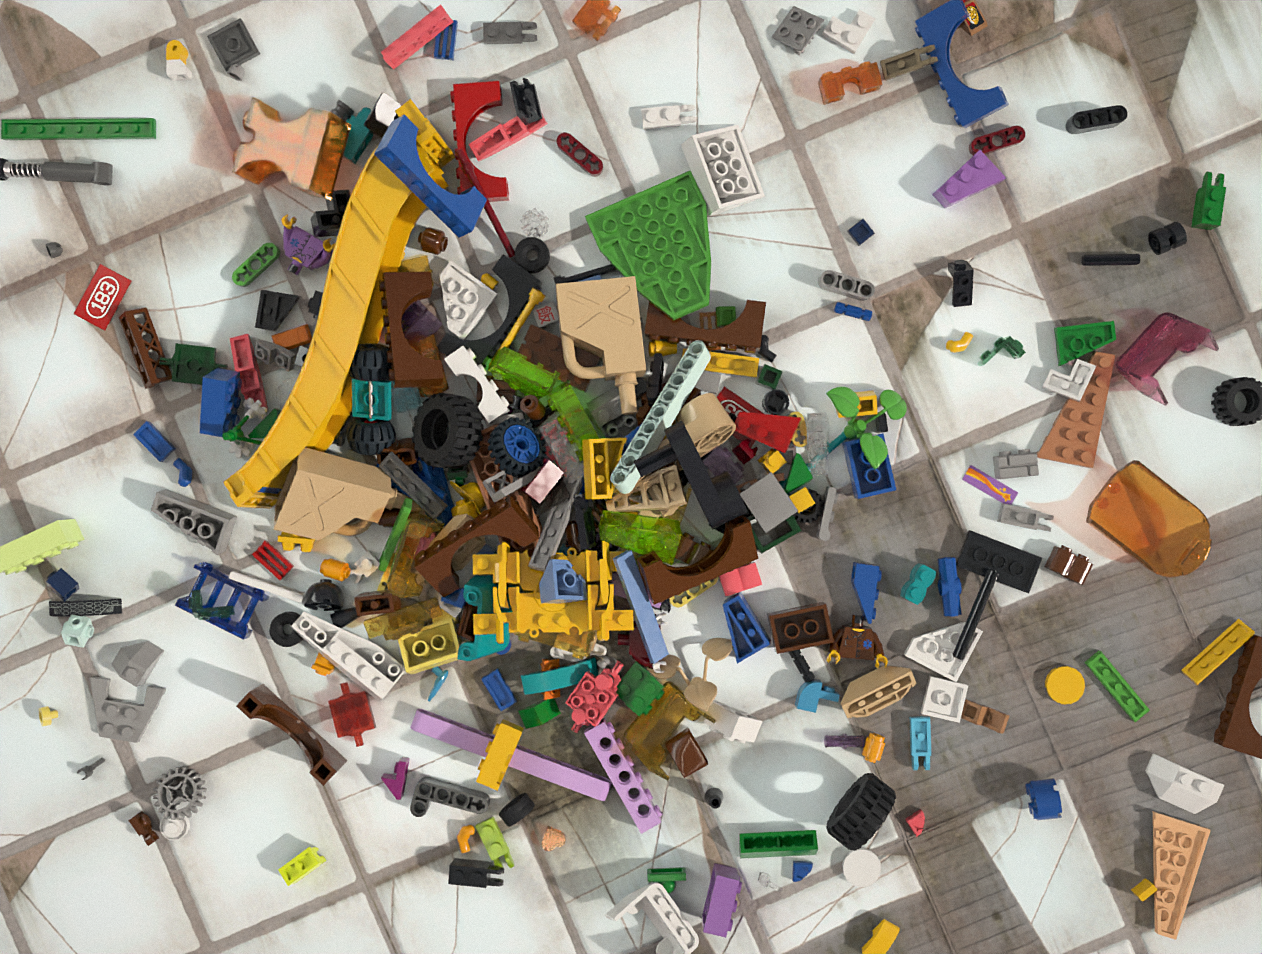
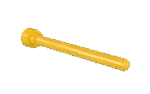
(535, 298)

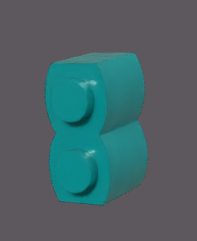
(920, 579)

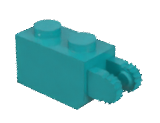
(358, 137)

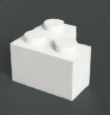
(733, 723)

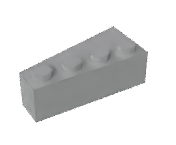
(203, 522)

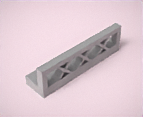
(510, 487)

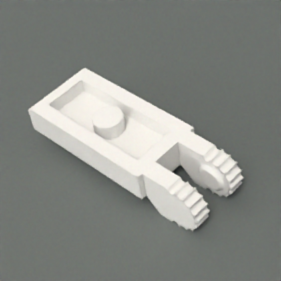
(666, 116)

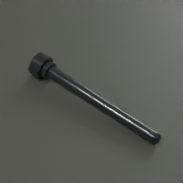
(581, 276)

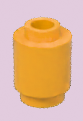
(335, 569)
(873, 747)

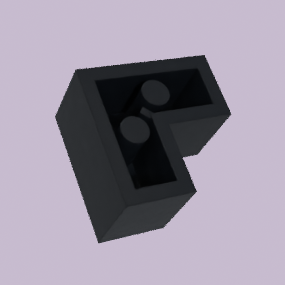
(328, 222)

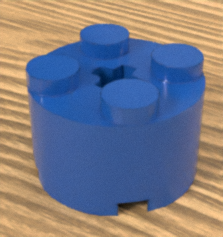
(1045, 800)

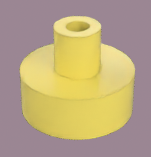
(46, 715)

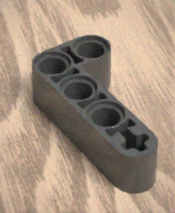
(451, 800)

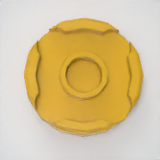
(1065, 685)

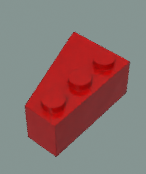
(768, 429)

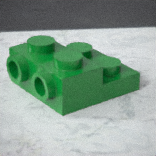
(640, 689)

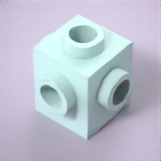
(77, 630)

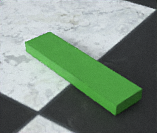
(395, 534)
(1117, 686)

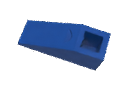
(864, 583)

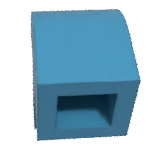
(809, 695)

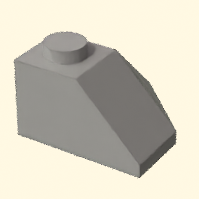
(137, 662)

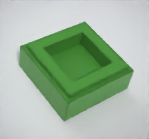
(725, 315)

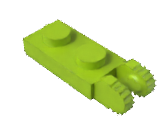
(494, 842)

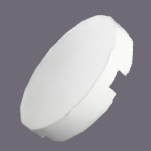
(861, 867)

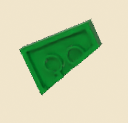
(1081, 339)

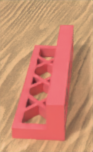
(416, 37)

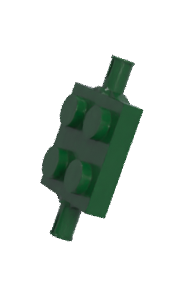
(192, 363)

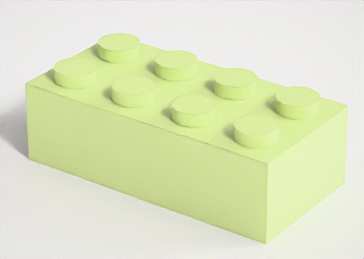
(39, 544)

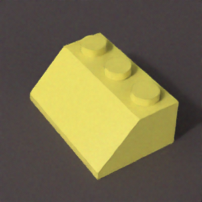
(430, 647)

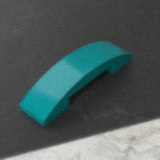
(558, 677)

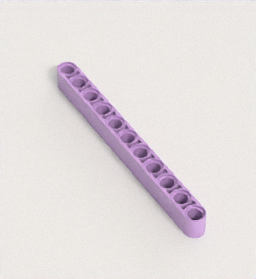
(522, 759)

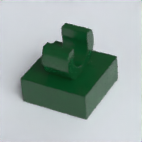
(458, 475)

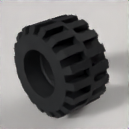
(1225, 405)

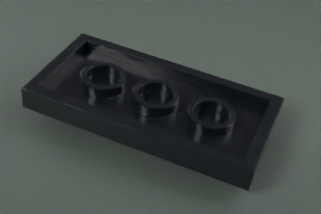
(1014, 565)

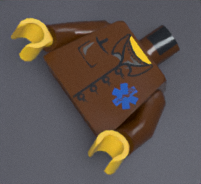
(857, 643)

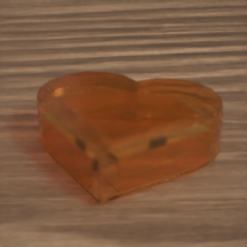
(552, 839)

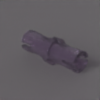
(844, 741)

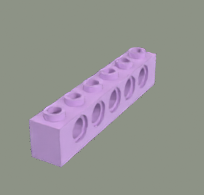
(643, 820)

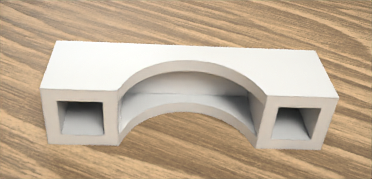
(463, 364)

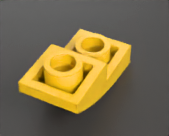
(882, 939)

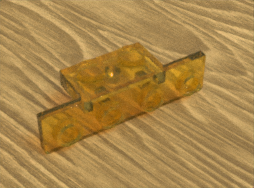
(403, 621)

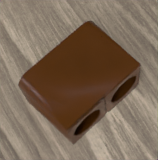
(686, 753)

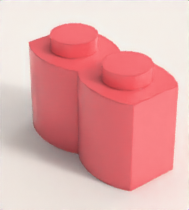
(740, 579)

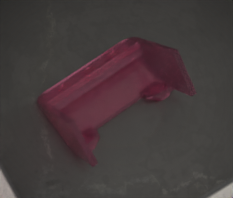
(1156, 347)

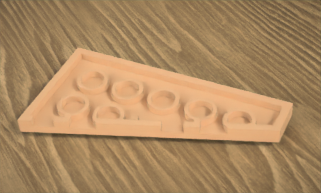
(1176, 860)

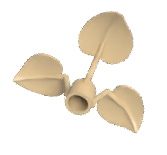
(698, 690)

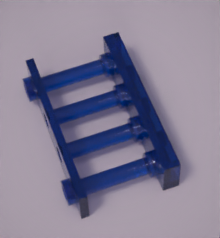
(238, 628)

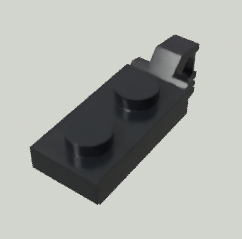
(585, 522)

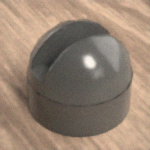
(54, 249)

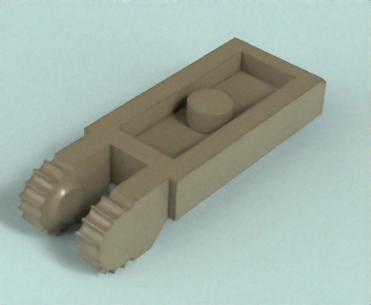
(906, 62)

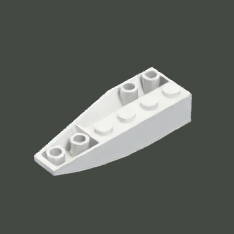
(354, 656)

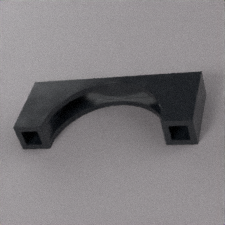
(518, 286)

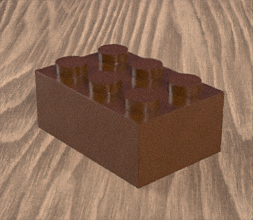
(800, 627)

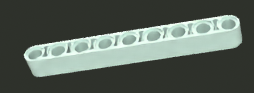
(661, 415)

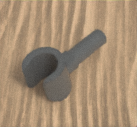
(89, 769)

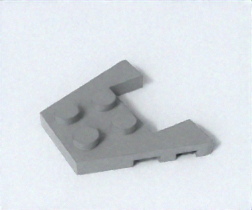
(119, 718)

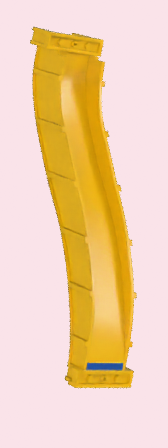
(350, 314)

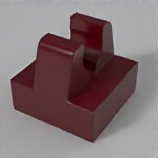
(744, 452)

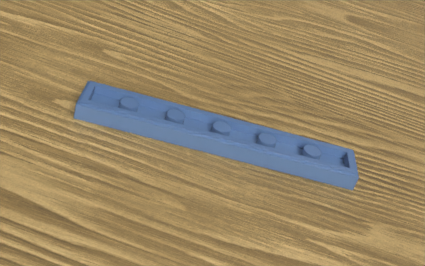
(641, 606)

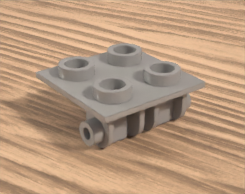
(798, 29)

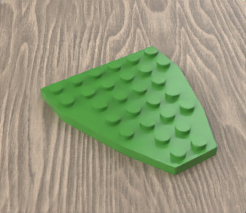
(661, 242)

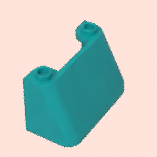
(479, 593)

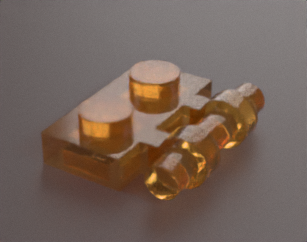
(590, 14)

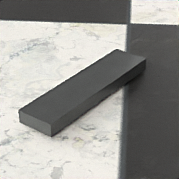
(413, 485)

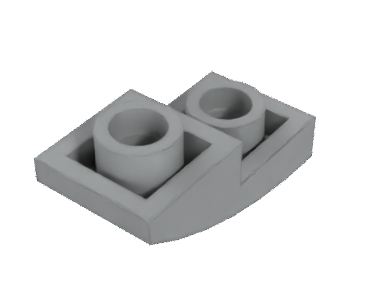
(271, 352)

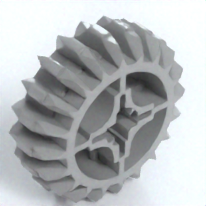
(169, 809)

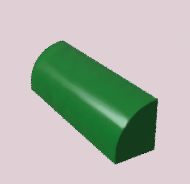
(778, 844)

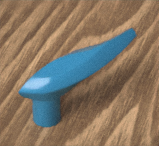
(438, 682)

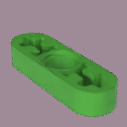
(255, 256)

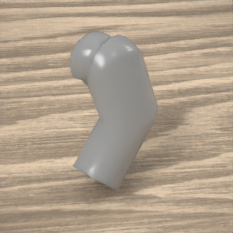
(606, 660)

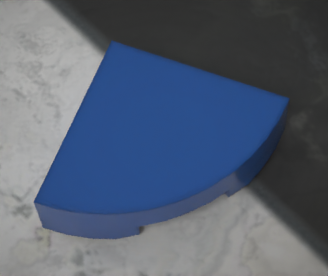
(801, 870)

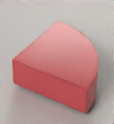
(916, 822)

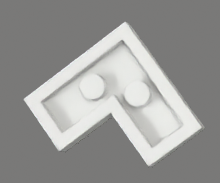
(849, 35)
(1073, 385)

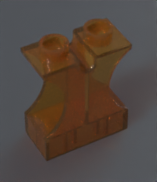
(303, 148)

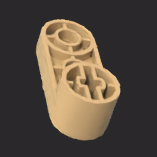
(708, 428)

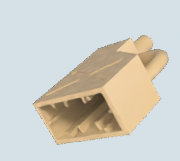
(606, 322)
(329, 492)

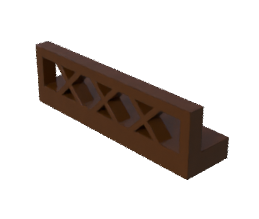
(138, 348)

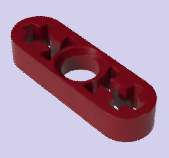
(1005, 143)
(565, 149)

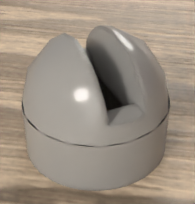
(236, 72)

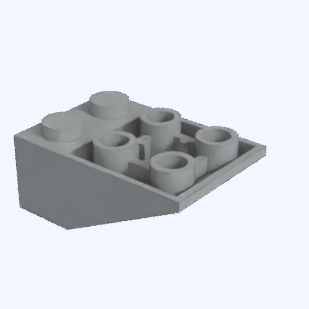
(608, 415)

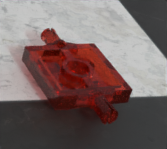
(352, 714)

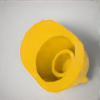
(471, 493)

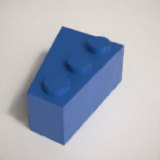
(744, 627)

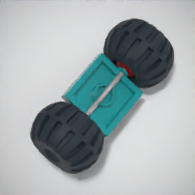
(371, 400)

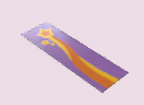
(990, 485)

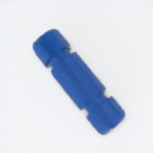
(853, 311)

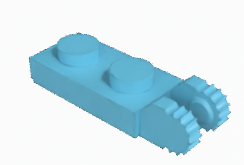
(920, 740)

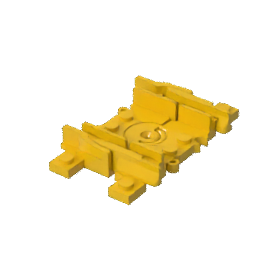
(549, 618)

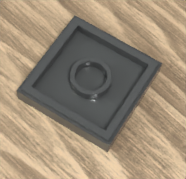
(233, 44)

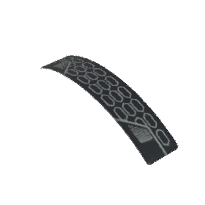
(85, 608)

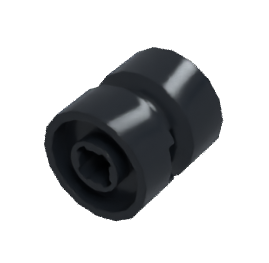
(1165, 238)
(775, 402)

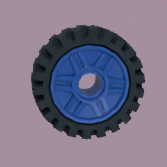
(517, 447)

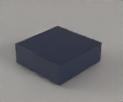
(860, 232)

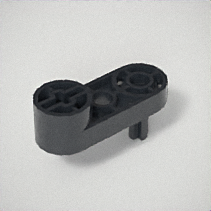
(715, 495)

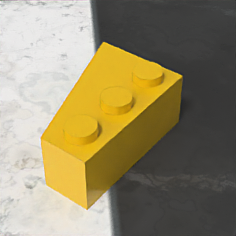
(599, 462)
(499, 754)

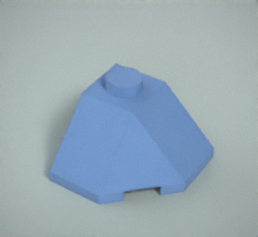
(561, 583)

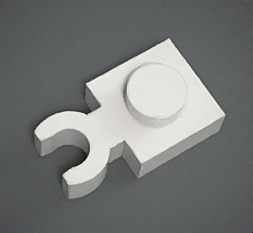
(365, 565)

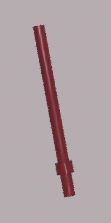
(467, 169)

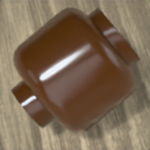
(433, 241)

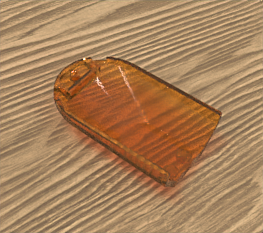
(1151, 521)

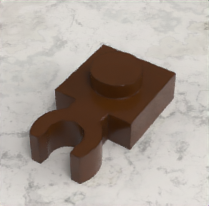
(142, 826)

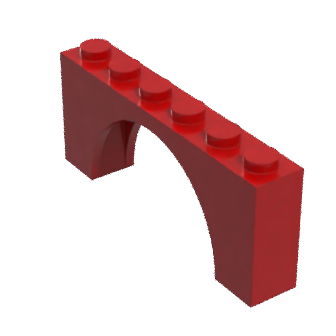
(469, 103)

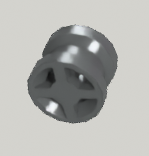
(342, 110)

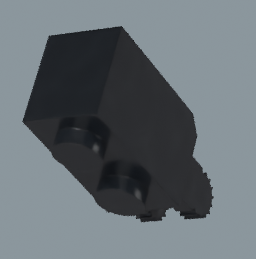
(474, 873)

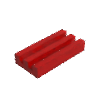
(260, 549)

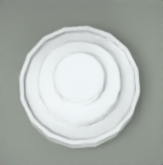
(174, 829)

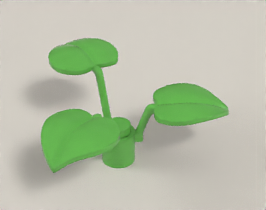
(846, 403)

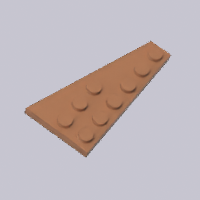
(1078, 424)

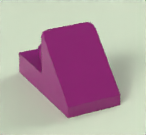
(397, 783)

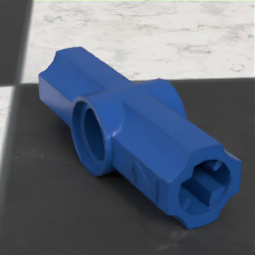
(949, 586)

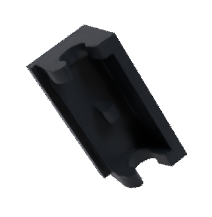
(526, 101)

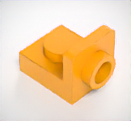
(322, 665)

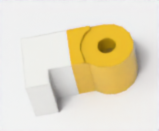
(176, 61)

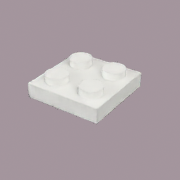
(944, 699)

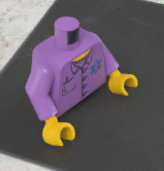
(304, 247)

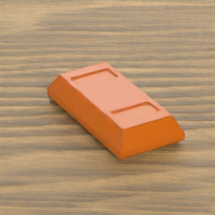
(293, 338)

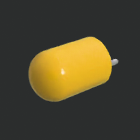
(489, 281)

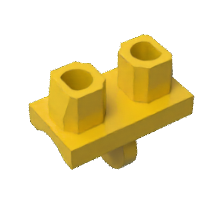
(288, 542)

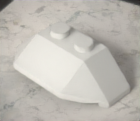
(1181, 785)

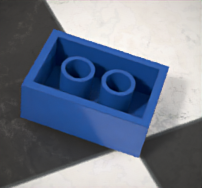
(220, 402)
(863, 477)

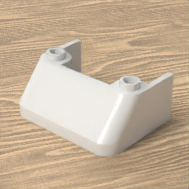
(664, 914)

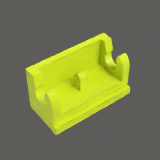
(301, 865)

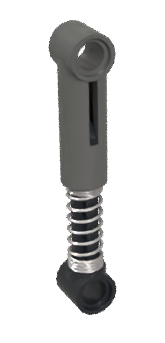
(96, 173)

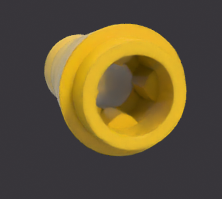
(661, 347)

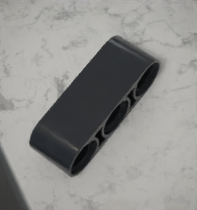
(1104, 115)

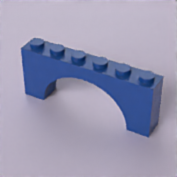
(969, 103)
(401, 156)

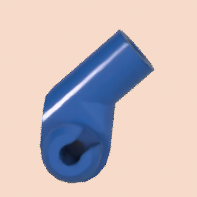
(185, 474)

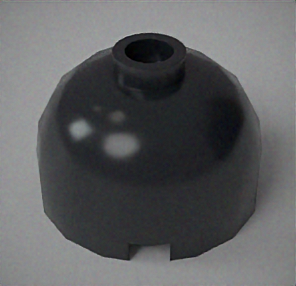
(324, 595)

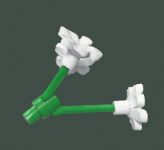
(239, 442)

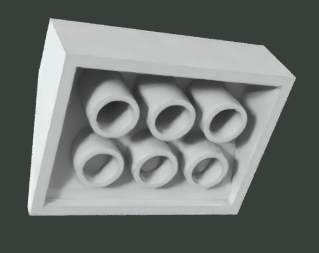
(722, 169)

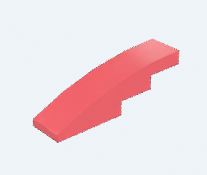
(503, 137)
(247, 365)

